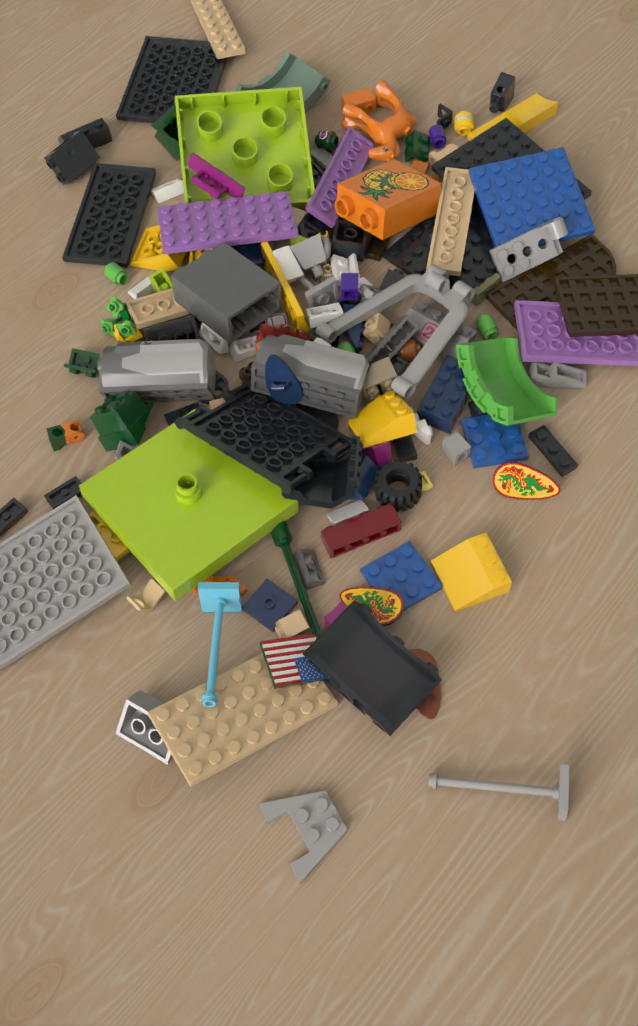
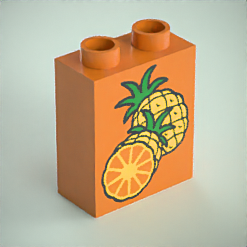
(387, 198)

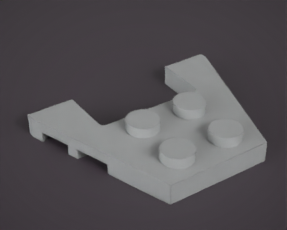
(316, 823)

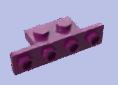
(212, 179)

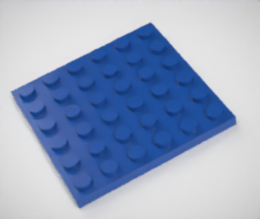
(529, 192)

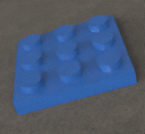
(493, 442)
(403, 573)

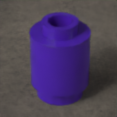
(437, 136)

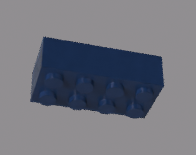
(444, 397)

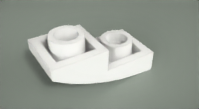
(424, 431)

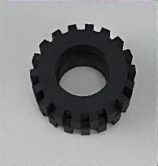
(398, 472)

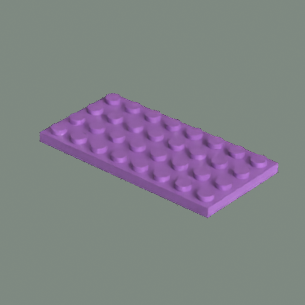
(226, 220)
(546, 339)

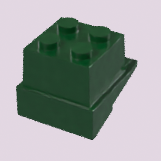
(168, 132)
(121, 419)

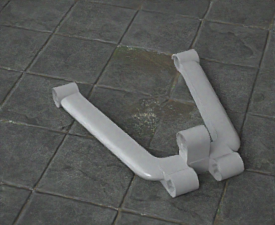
(433, 284)

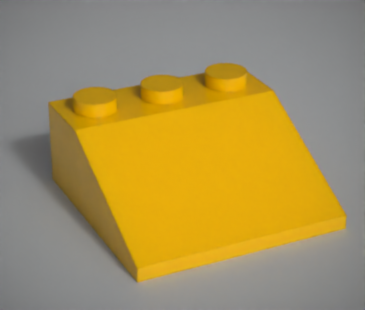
(150, 253)
(383, 420)
(471, 572)

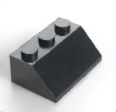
(96, 132)
(176, 329)

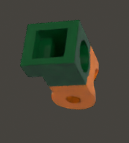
(65, 434)

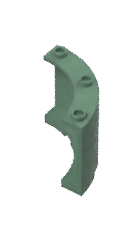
(294, 73)

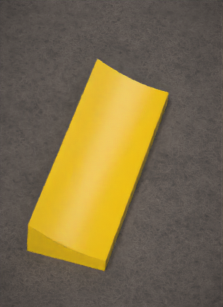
(524, 115)
(288, 298)

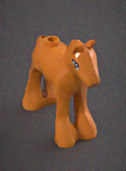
(385, 132)

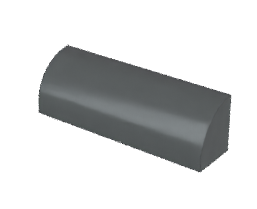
(393, 340)

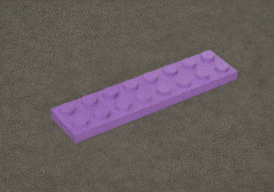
(344, 164)

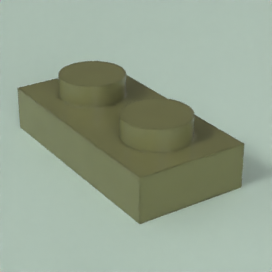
(489, 284)

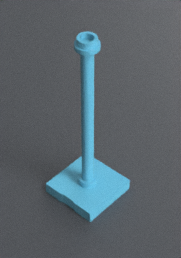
(217, 598)

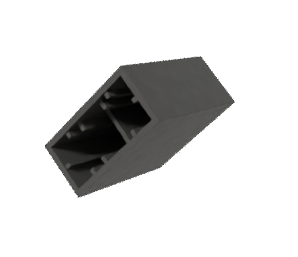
(226, 292)

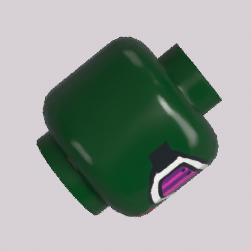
(327, 140)

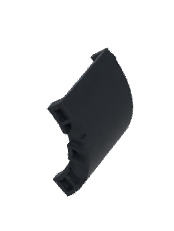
(372, 667)

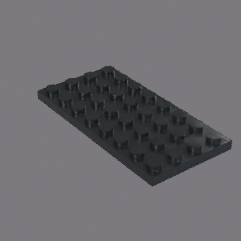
(110, 215)

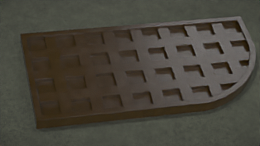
(582, 258)
(598, 304)

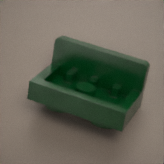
(417, 146)
(83, 362)

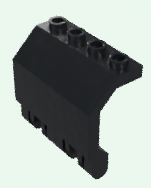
(330, 482)

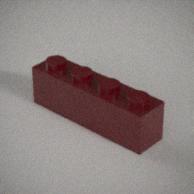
(361, 530)

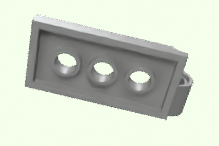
(549, 231)

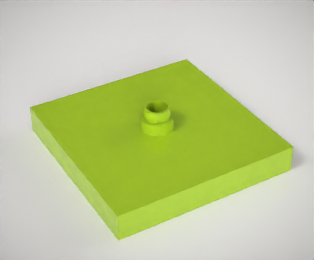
(249, 137)
(185, 507)

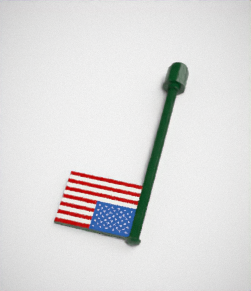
(285, 655)

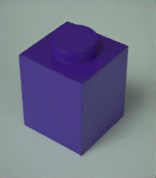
(349, 286)

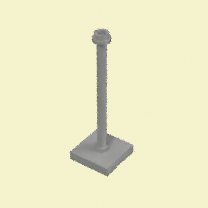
(321, 294)
(558, 792)

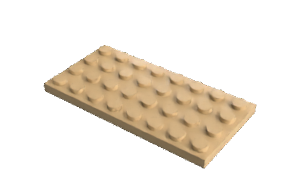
(240, 723)

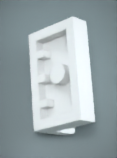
(344, 265)

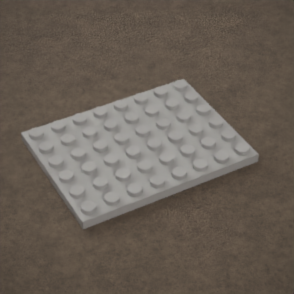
(53, 578)

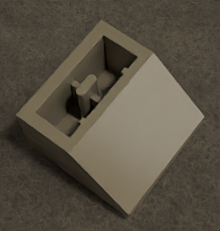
(379, 379)

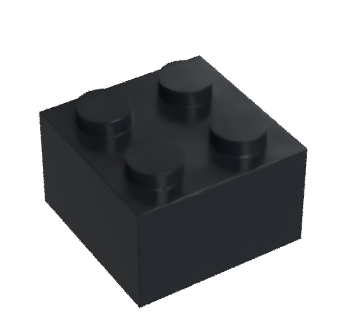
(348, 239)

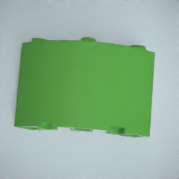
(500, 382)

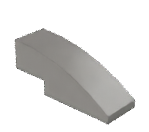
(556, 375)

